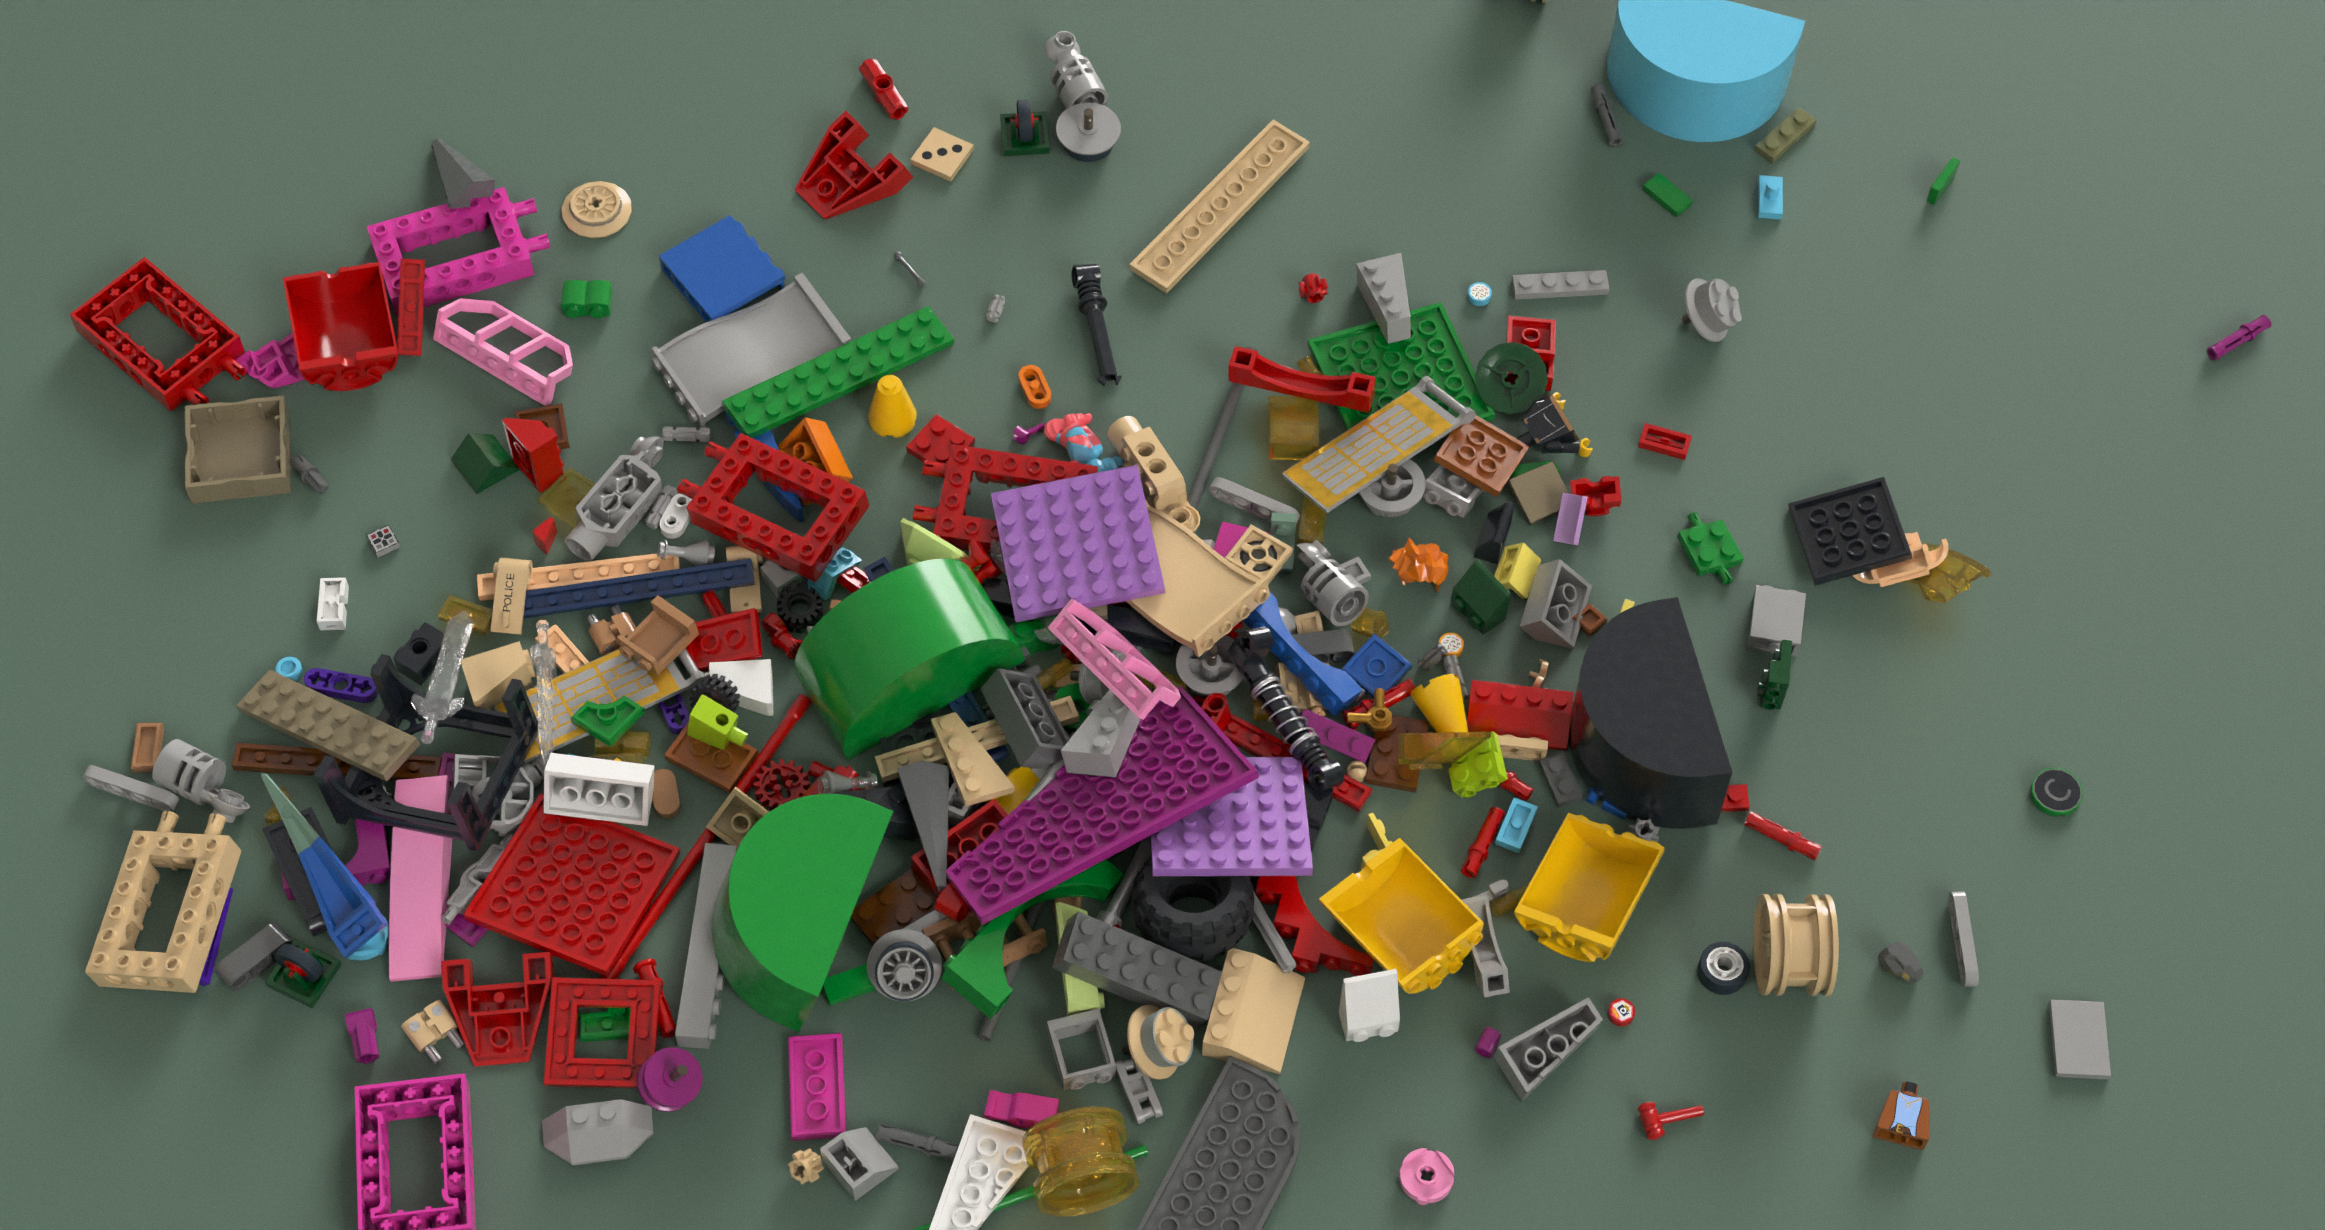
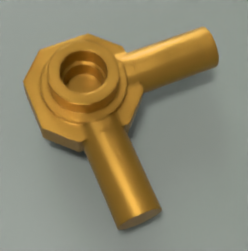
(1377, 718)

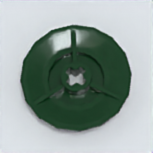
(1520, 361)

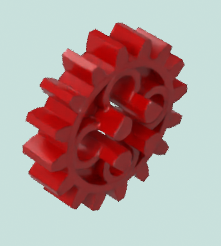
(768, 780)

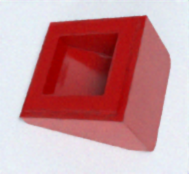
(545, 535)

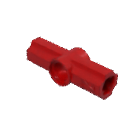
(883, 89)

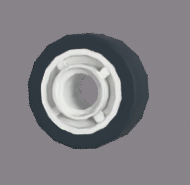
(1725, 955)

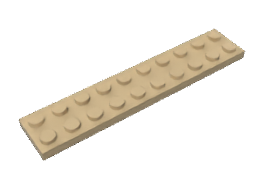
(1219, 206)

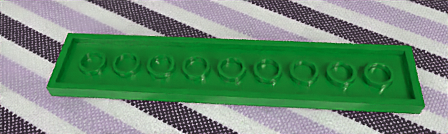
(837, 372)

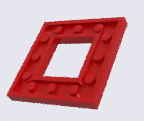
(571, 993)

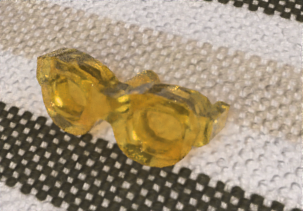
(273, 815)

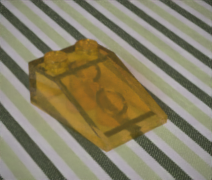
(1292, 427)
(1436, 748)

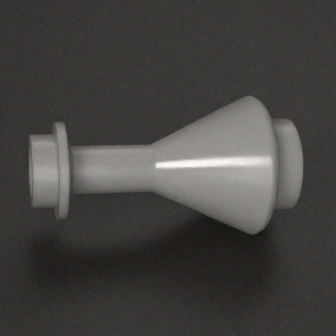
(697, 553)

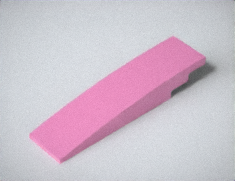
(419, 885)

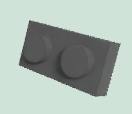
(1560, 780)

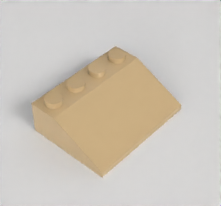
(1253, 1012)

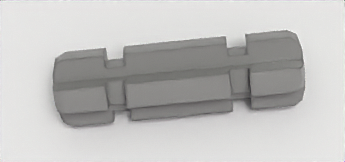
(686, 434)
(653, 519)
(1451, 665)

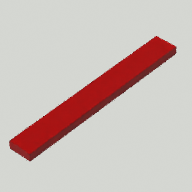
(1266, 745)

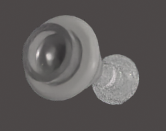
(835, 783)

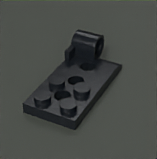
(294, 873)

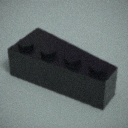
(894, 799)

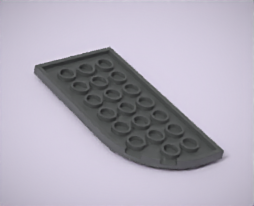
(1231, 1158)

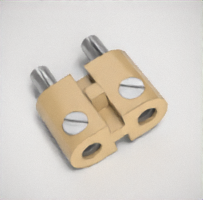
(429, 1027)

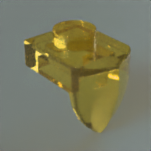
(1371, 623)

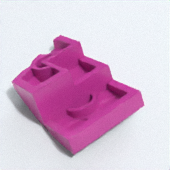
(274, 363)

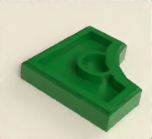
(609, 720)

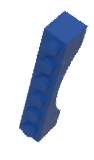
(1328, 684)

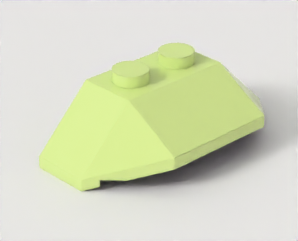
(923, 545)

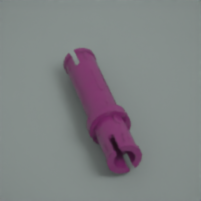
(2246, 332)

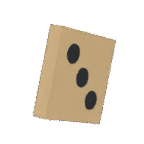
(942, 154)

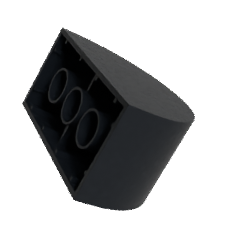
(1647, 722)

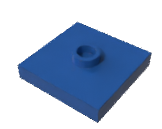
(1377, 666)

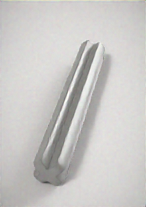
(1272, 937)

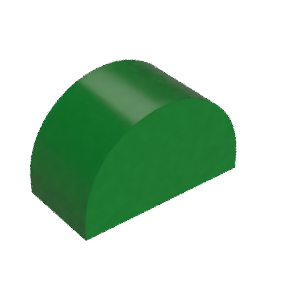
(902, 651)
(793, 899)

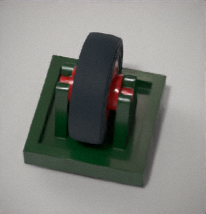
(1024, 131)
(302, 972)

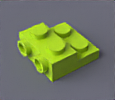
(1478, 768)

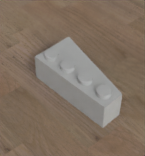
(1385, 293)
(1101, 739)
(1539, 1051)

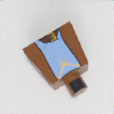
(1904, 1118)

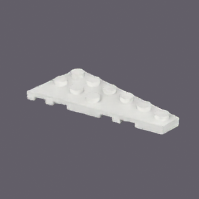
(981, 1175)

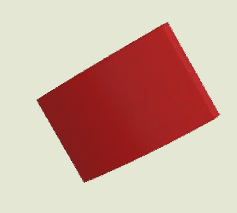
(1536, 334)

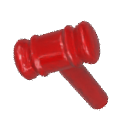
(1653, 1121)

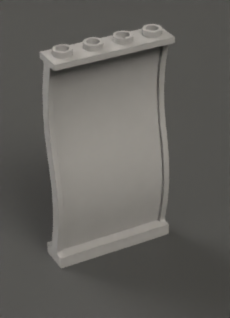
(747, 348)

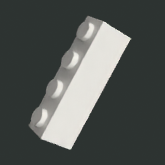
(598, 789)

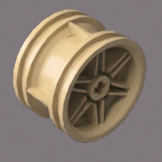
(1795, 945)

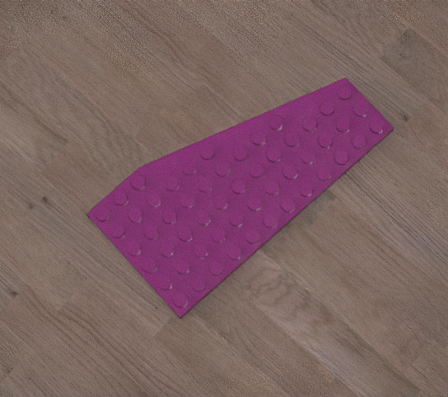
(1077, 820)

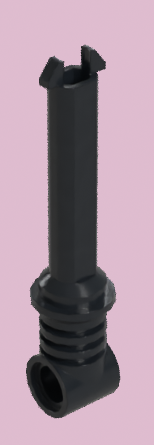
(1093, 304)

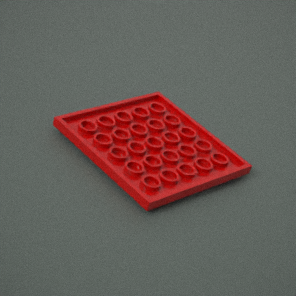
(572, 886)

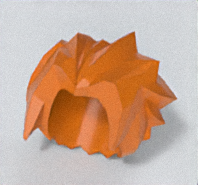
(1420, 563)

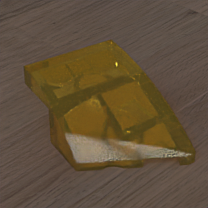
(1950, 576)

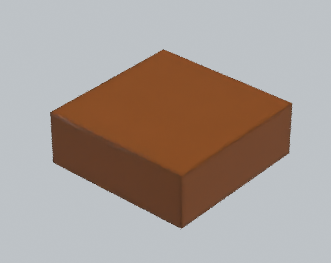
(1592, 620)

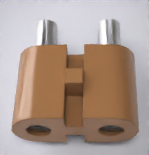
(606, 633)

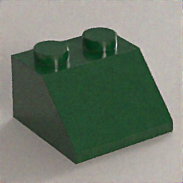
(1481, 598)

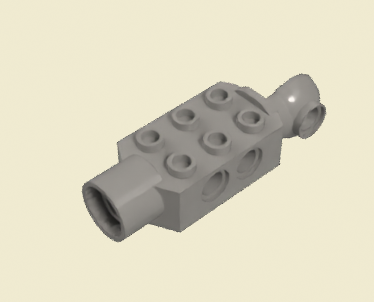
(617, 500)

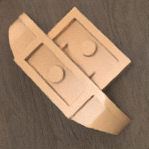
(1918, 566)

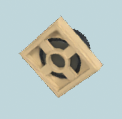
(1260, 554)

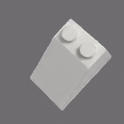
(1370, 1005)

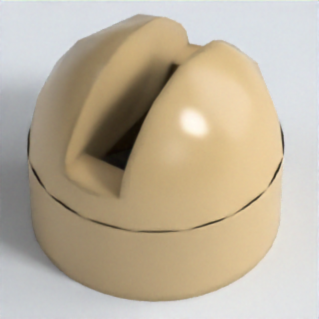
(1359, 772)

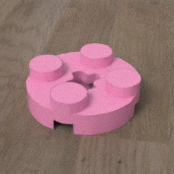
(1423, 1190)

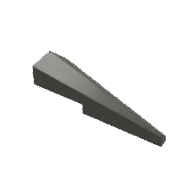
(460, 176)
(927, 797)

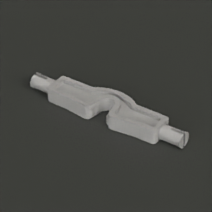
(468, 883)

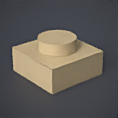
(1309, 622)

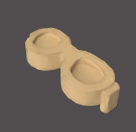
(1540, 677)

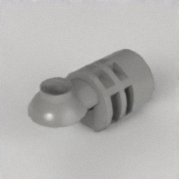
(1074, 74)
(1331, 586)
(197, 778)

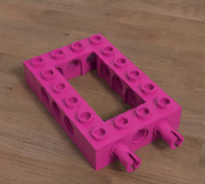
(468, 274)
(411, 1099)

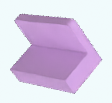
(1570, 518)

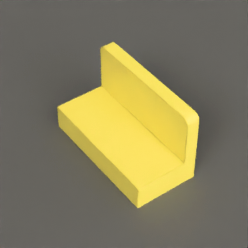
(1517, 569)

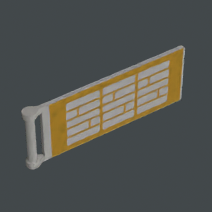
(1369, 447)
(605, 682)

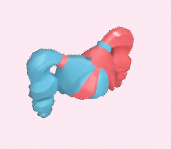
(1080, 441)

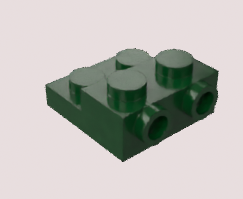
(1776, 678)

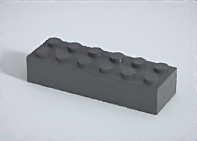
(1136, 968)

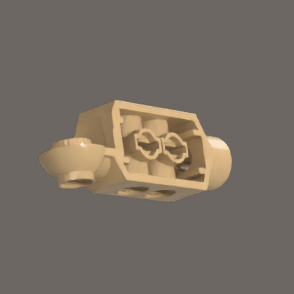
(1159, 476)

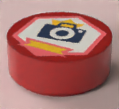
(1621, 1012)

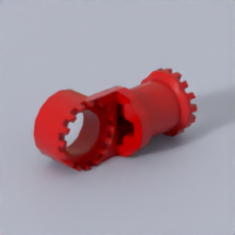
(780, 635)

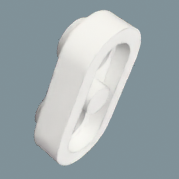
(675, 513)

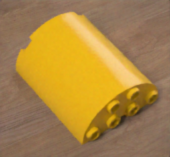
(1587, 888)
(1405, 918)

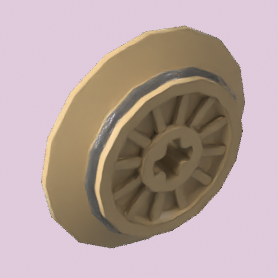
(599, 222)

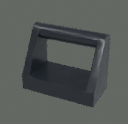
(1494, 533)

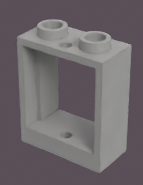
(1076, 1025)

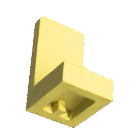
(1377, 831)

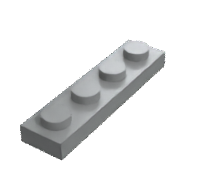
(1560, 284)

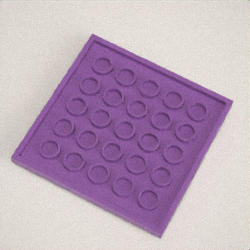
(1078, 542)
(1244, 833)

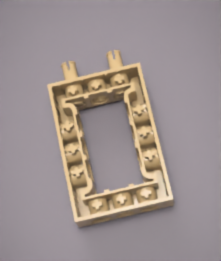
(213, 862)

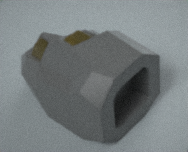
(1901, 962)

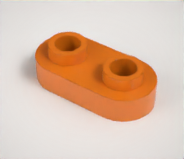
(1035, 389)

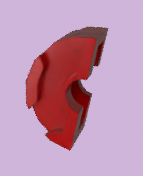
(1601, 494)

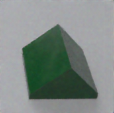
(483, 461)

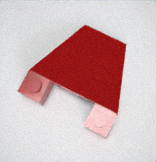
(840, 179)
(499, 1019)

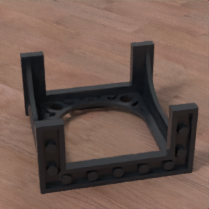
(468, 819)

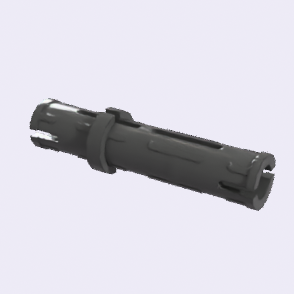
(1604, 108)
(917, 1142)

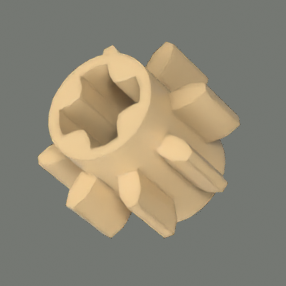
(805, 1166)

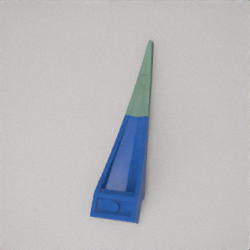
(344, 903)

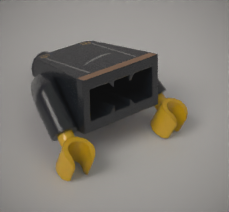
(1551, 428)

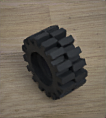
(796, 596)
(720, 688)

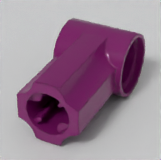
(362, 1029)

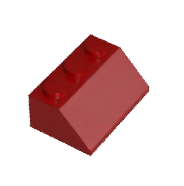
(534, 451)

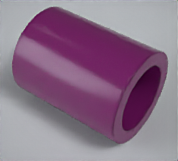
(1488, 1042)

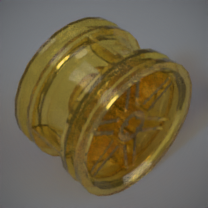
(1080, 1161)

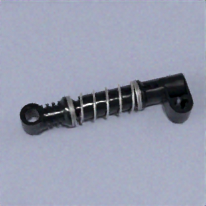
(1247, 656)

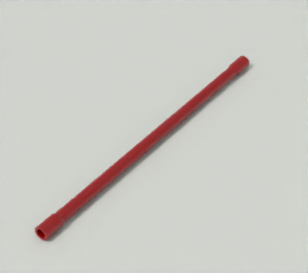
(793, 715)

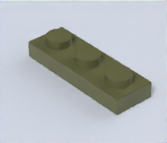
(1785, 135)

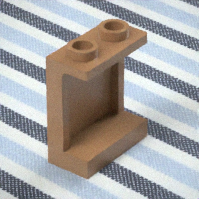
(659, 637)

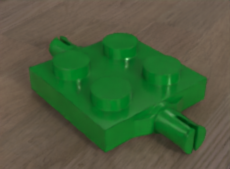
(1710, 548)

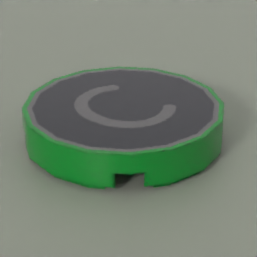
(2056, 792)

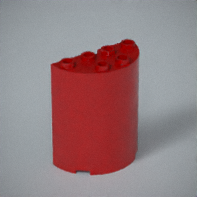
(342, 326)

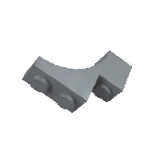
(1489, 967)

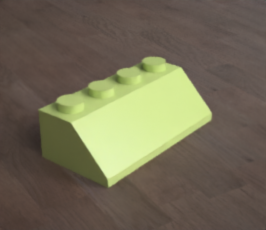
(1078, 994)

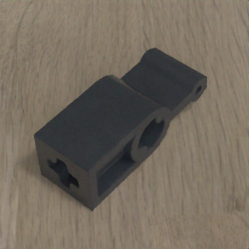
(1317, 808)

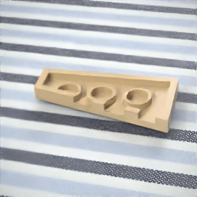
(971, 766)

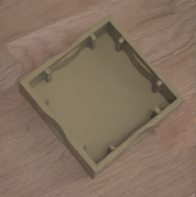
(237, 449)

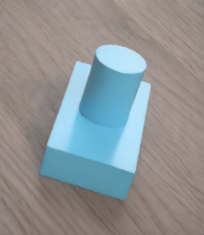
(1770, 197)

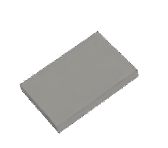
(2079, 1039)

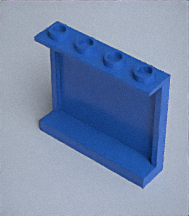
(720, 269)

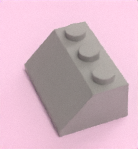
(1553, 601)

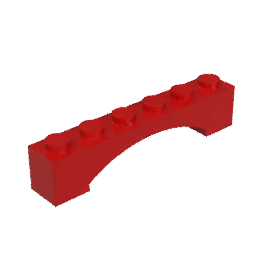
(1347, 391)

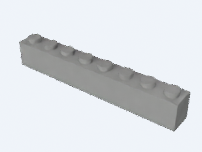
(702, 972)

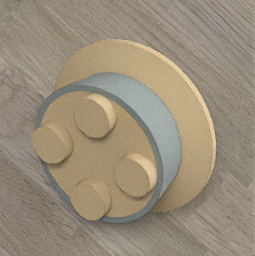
(1158, 1040)

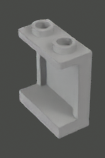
(1776, 616)

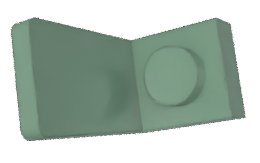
(1283, 528)

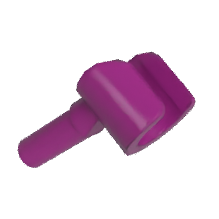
(1022, 435)

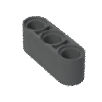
(1328, 646)
(252, 957)

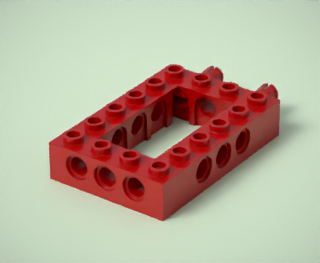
(144, 282)
(988, 466)
(807, 555)

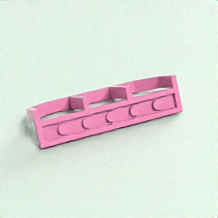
(495, 361)
(1106, 666)

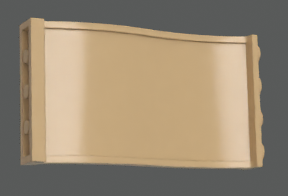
(1202, 588)

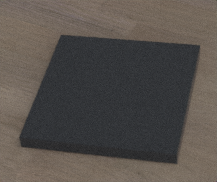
(1849, 531)

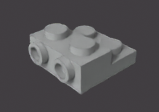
(1451, 492)

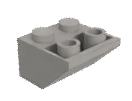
(857, 1161)

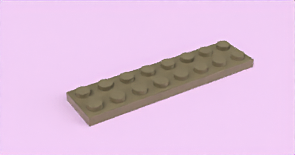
(328, 725)

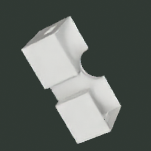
(331, 603)

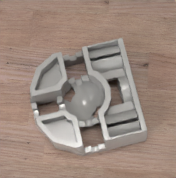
(512, 812)

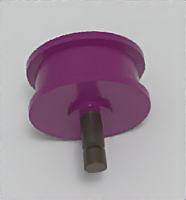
(669, 1079)

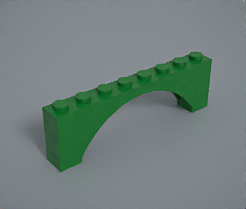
(979, 967)

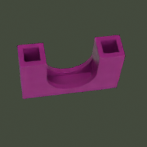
(371, 860)

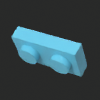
(1516, 825)

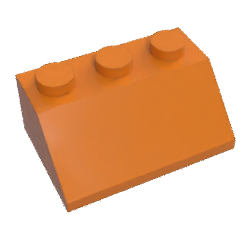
(815, 445)

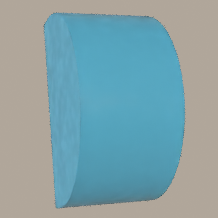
(1701, 65)

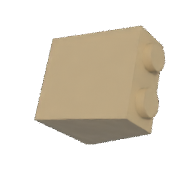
(492, 671)

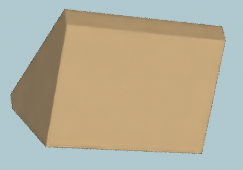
(736, 817)

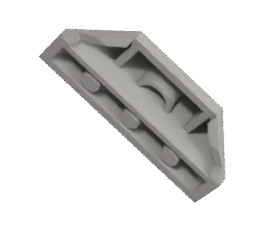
(597, 1131)

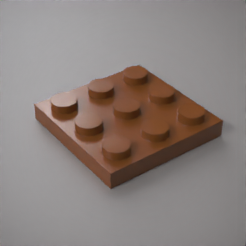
(1482, 455)

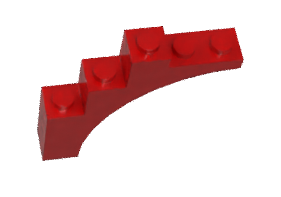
(1313, 942)

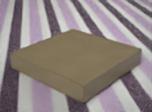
(1538, 492)

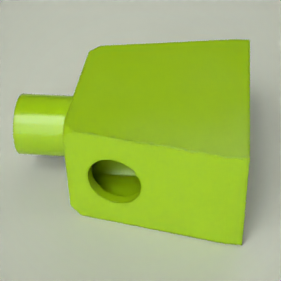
(714, 724)

